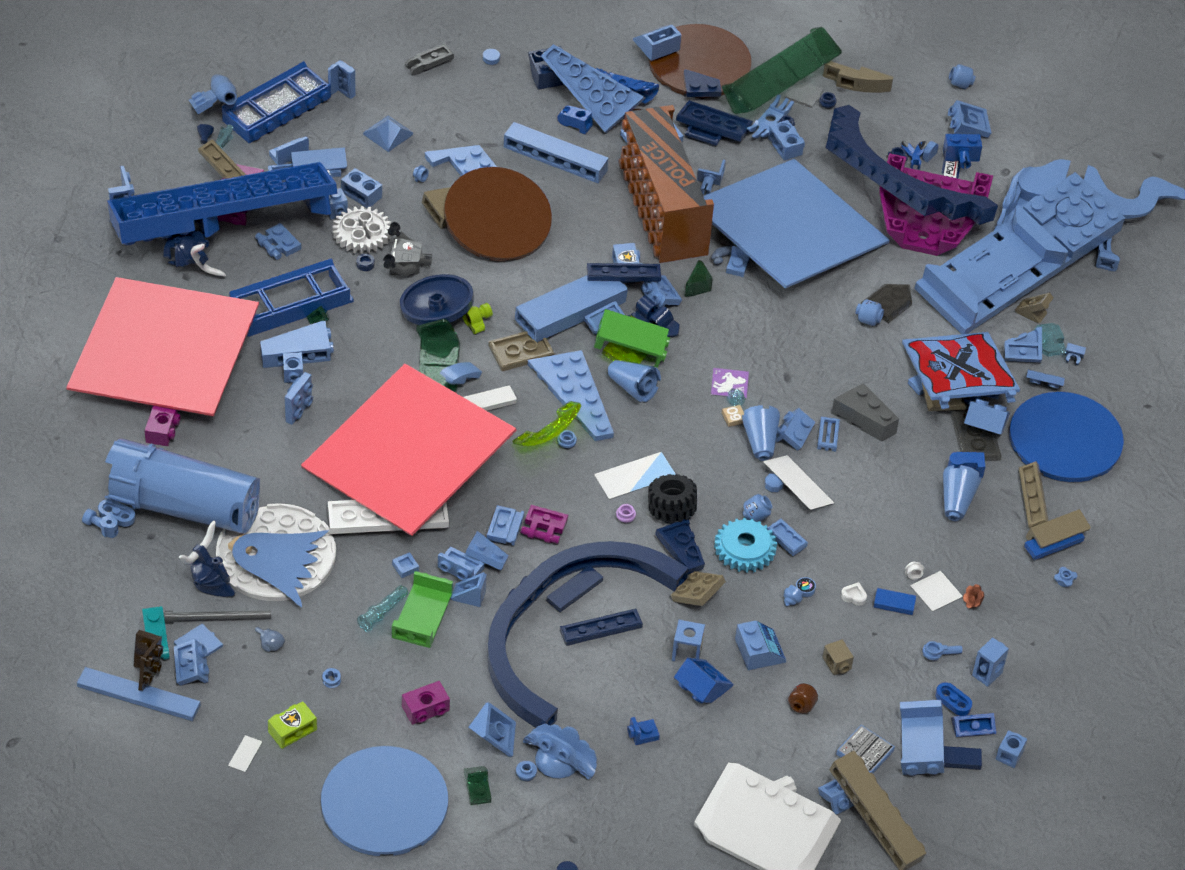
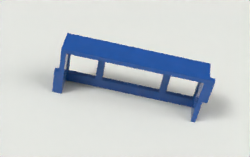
(298, 310)

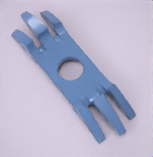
(772, 111)

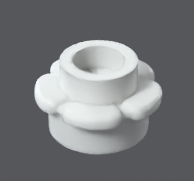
(914, 570)

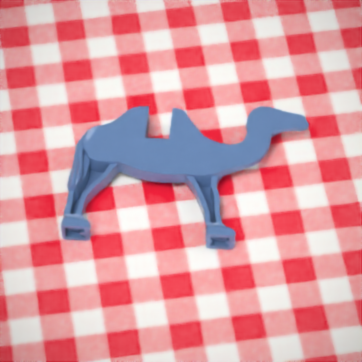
(1034, 181)

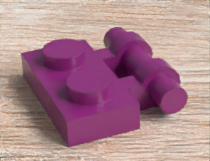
(545, 519)

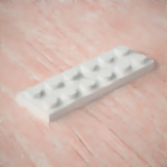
(353, 517)

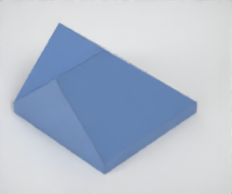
(388, 133)
(495, 728)

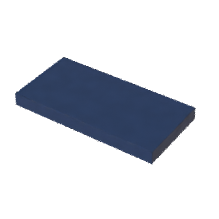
(714, 120)

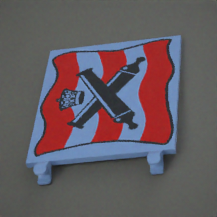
(961, 367)

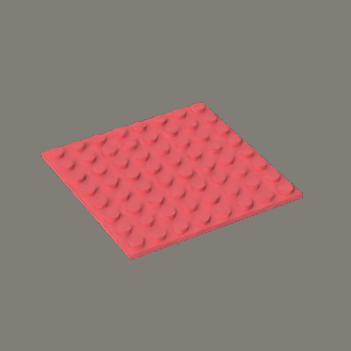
(163, 346)
(408, 448)

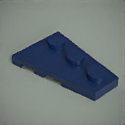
(681, 544)

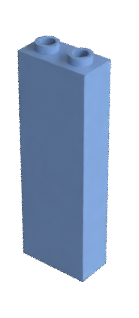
(567, 306)

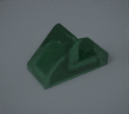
(477, 785)

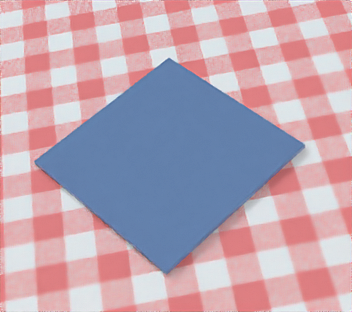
(792, 223)

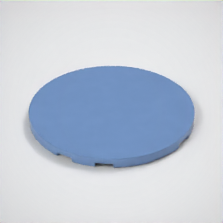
(384, 800)

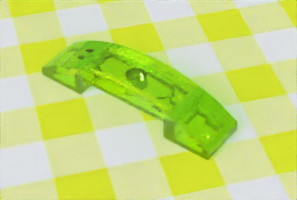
(566, 415)

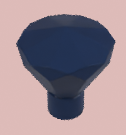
(205, 131)

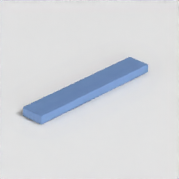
(128, 691)

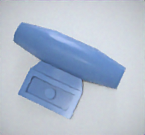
(221, 90)

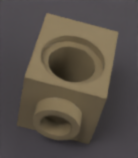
(838, 657)

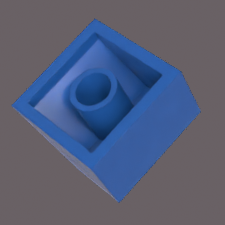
(702, 680)

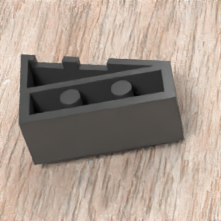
(867, 411)

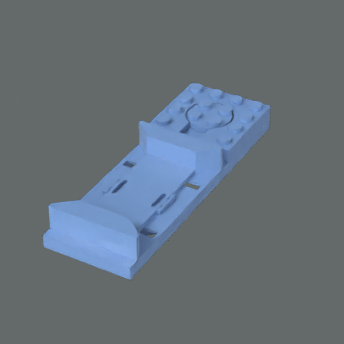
(1042, 236)

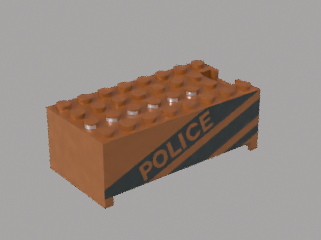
(665, 186)

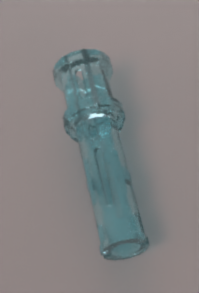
(376, 612)

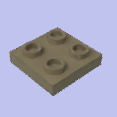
(698, 588)

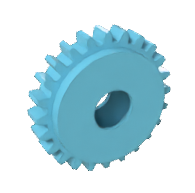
(730, 545)

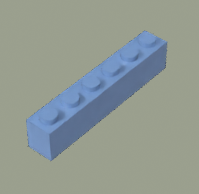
(556, 152)

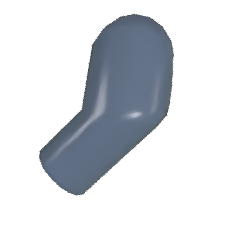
(719, 253)

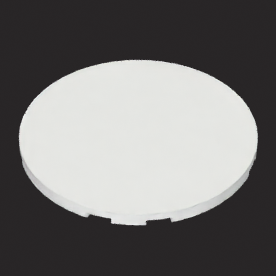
(280, 520)

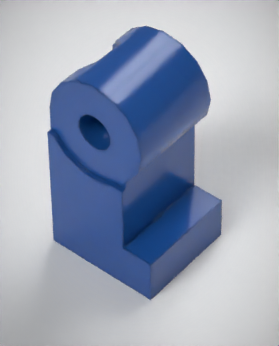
(576, 118)
(970, 459)

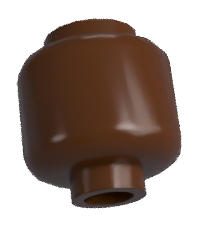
(803, 698)

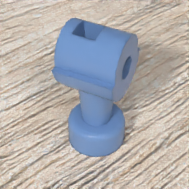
(108, 523)

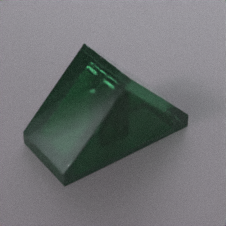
(699, 281)

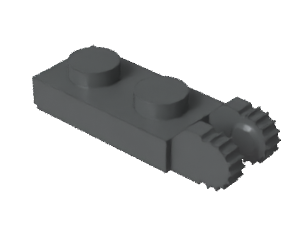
(429, 59)

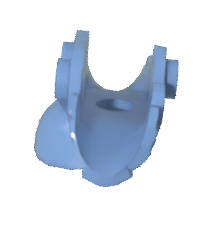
(561, 751)

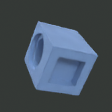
(292, 366)
(1011, 749)

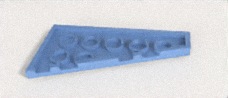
(593, 89)

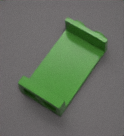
(633, 334)
(423, 610)

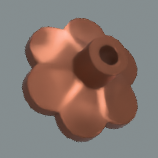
(973, 596)

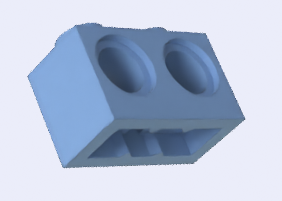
(786, 140)
(361, 188)

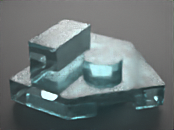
(1052, 339)

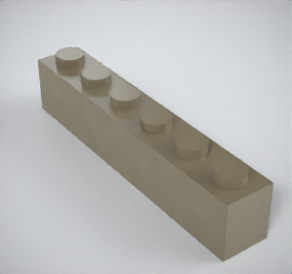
(878, 811)

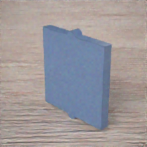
(203, 636)

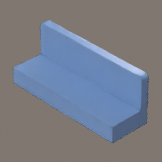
(330, 158)

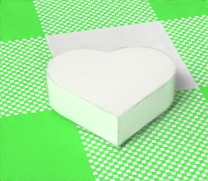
(855, 594)

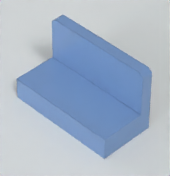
(283, 153)

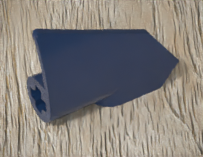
(650, 312)

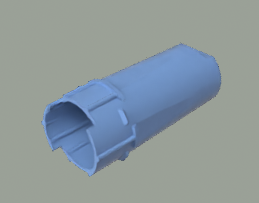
(181, 486)

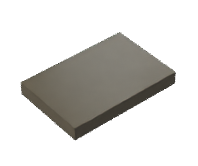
(518, 349)

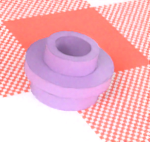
(625, 513)

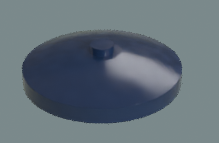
(437, 299)

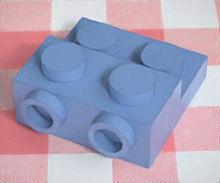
(969, 119)

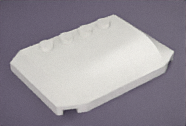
(765, 822)

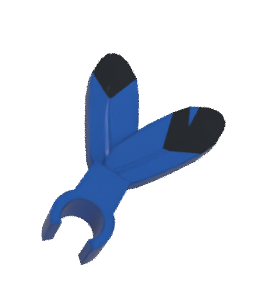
(914, 153)

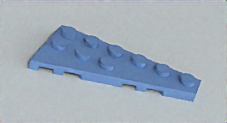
(572, 381)

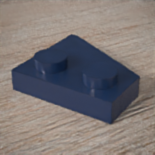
(701, 85)

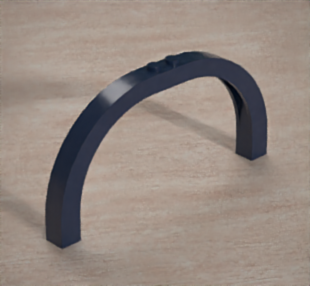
(596, 554)

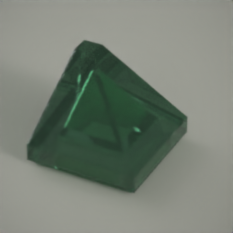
(318, 315)

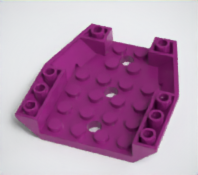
(941, 233)

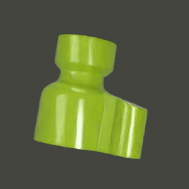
(474, 317)

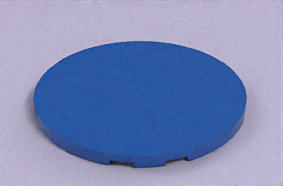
(1066, 436)

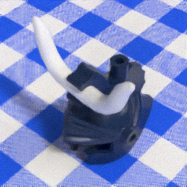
(189, 251)
(208, 572)

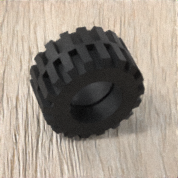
(672, 498)

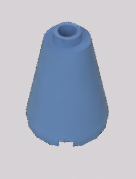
(635, 379)
(761, 430)
(959, 490)

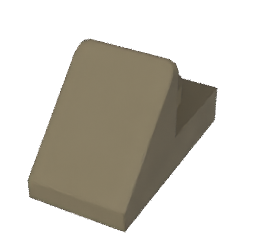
(1034, 307)

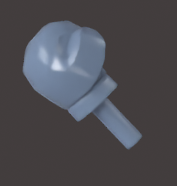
(270, 639)

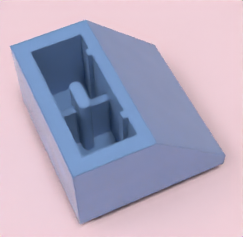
(659, 42)
(987, 416)

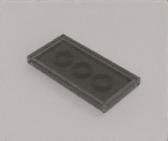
(974, 438)

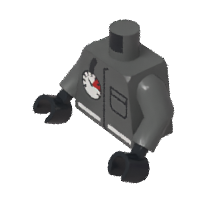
(405, 254)

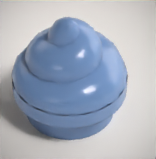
(792, 595)

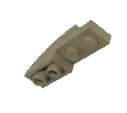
(858, 80)

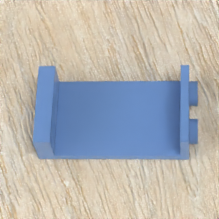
(922, 737)

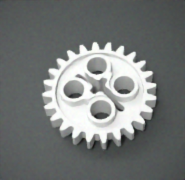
(361, 229)

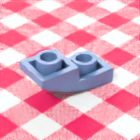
(460, 372)

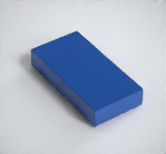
(894, 601)

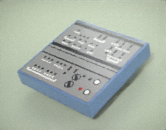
(869, 746)

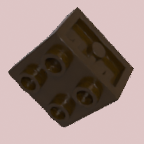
(147, 657)

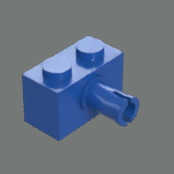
(962, 148)

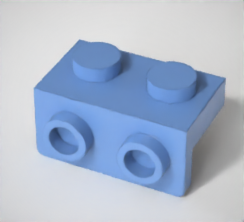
(342, 79)
(795, 428)
(459, 564)

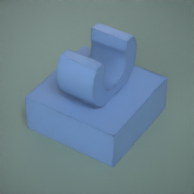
(1075, 351)

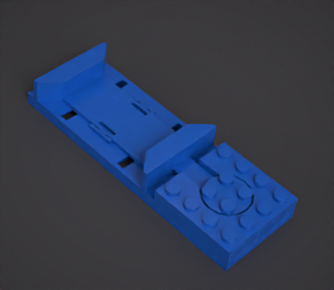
(175, 209)

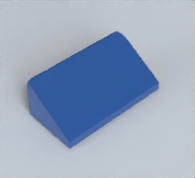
(974, 725)

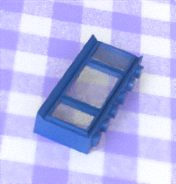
(276, 102)

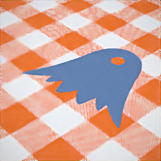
(278, 558)

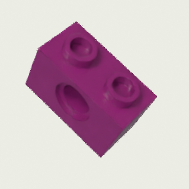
(161, 425)
(425, 702)

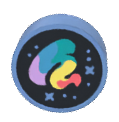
(807, 586)

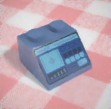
(758, 645)

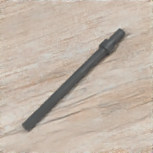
(169, 616)

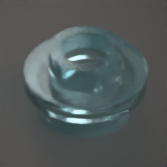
(735, 397)

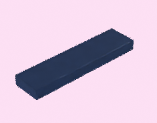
(623, 272)
(601, 627)

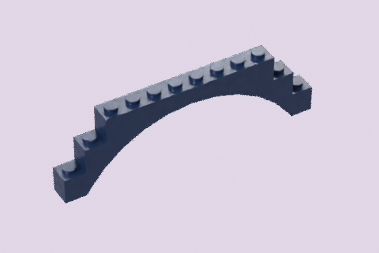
(848, 144)

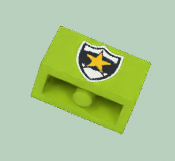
(292, 724)

